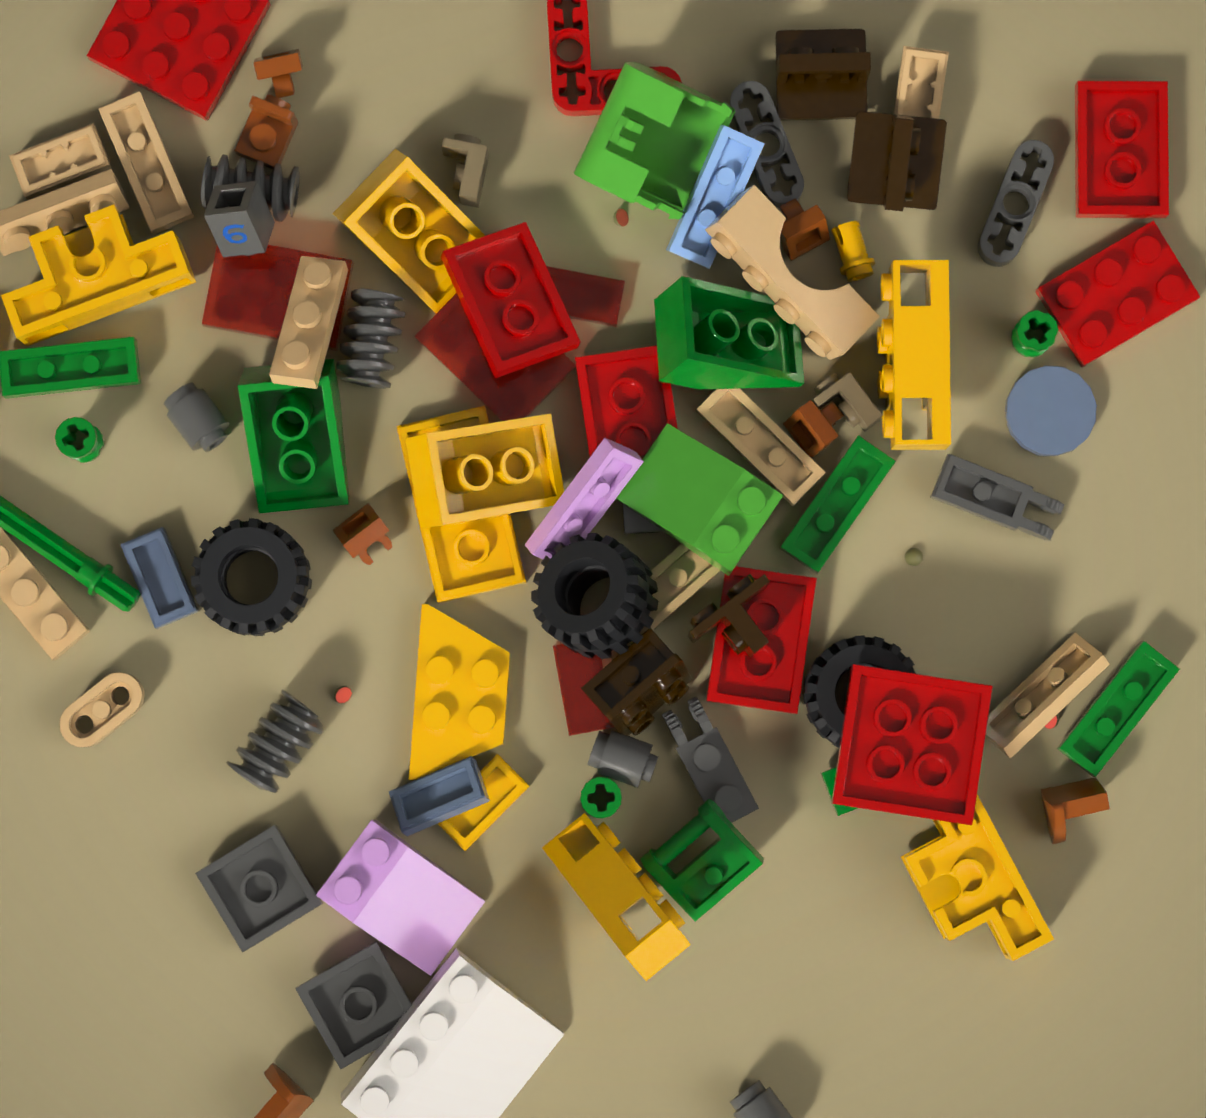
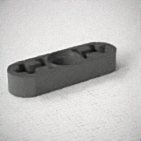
(767, 109)
(1016, 168)

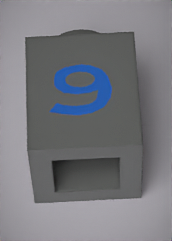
(239, 219)

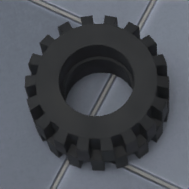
(216, 559)
(568, 578)
(829, 668)

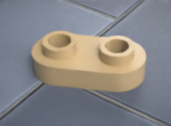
(102, 709)

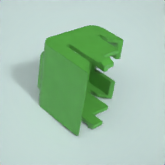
(652, 139)

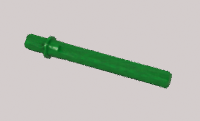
(83, 568)

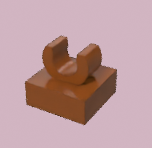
(279, 67)
(802, 229)
(813, 427)
(362, 531)

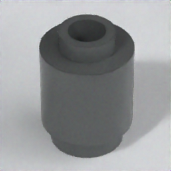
(196, 417)
(623, 758)
(759, 1103)

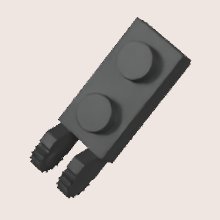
(992, 496)
(711, 765)

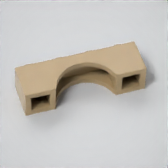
(751, 237)

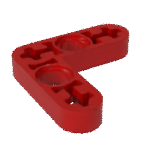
(591, 82)

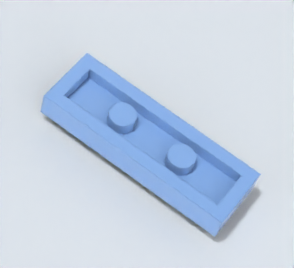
(716, 187)

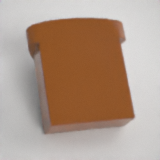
(1070, 802)
(289, 1099)

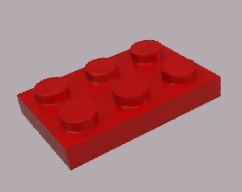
(1121, 149)
(1117, 293)
(510, 299)
(624, 398)
(775, 673)

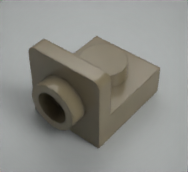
(471, 175)
(855, 403)

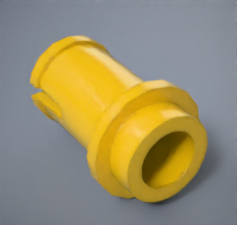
(853, 251)

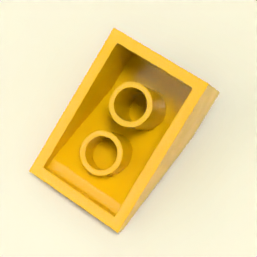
(408, 226)
(485, 470)

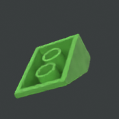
(700, 498)

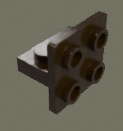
(821, 74)
(896, 160)
(740, 629)
(638, 684)

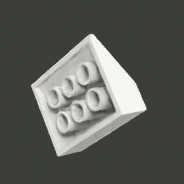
(454, 1051)

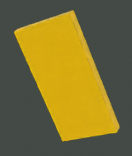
(469, 554)

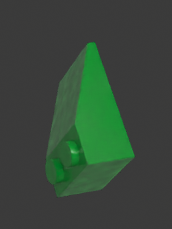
(724, 339)
(294, 441)

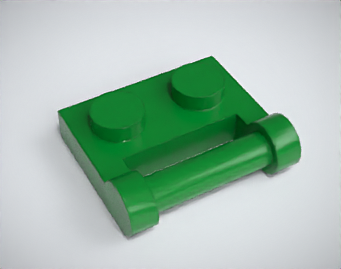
(710, 873)

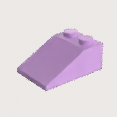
(400, 897)

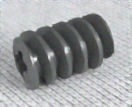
(278, 191)
(370, 338)
(277, 744)

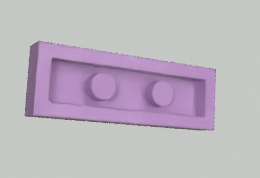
(586, 497)

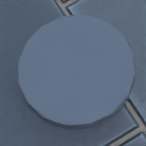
(1050, 411)

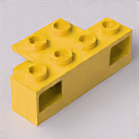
(94, 276)
(916, 354)
(973, 881)
(610, 887)

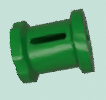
(1035, 320)
(66, 435)
(590, 788)

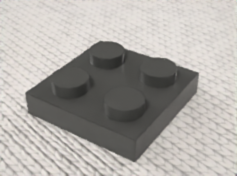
(259, 888)
(355, 1004)

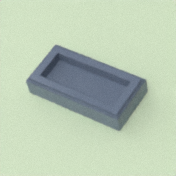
(159, 578)
(439, 796)

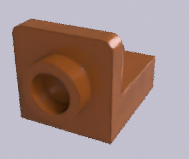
(267, 131)

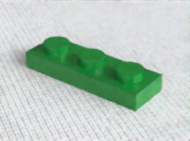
(69, 367)
(837, 504)
(1118, 708)

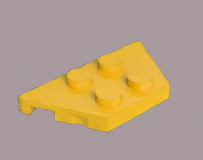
(456, 694)

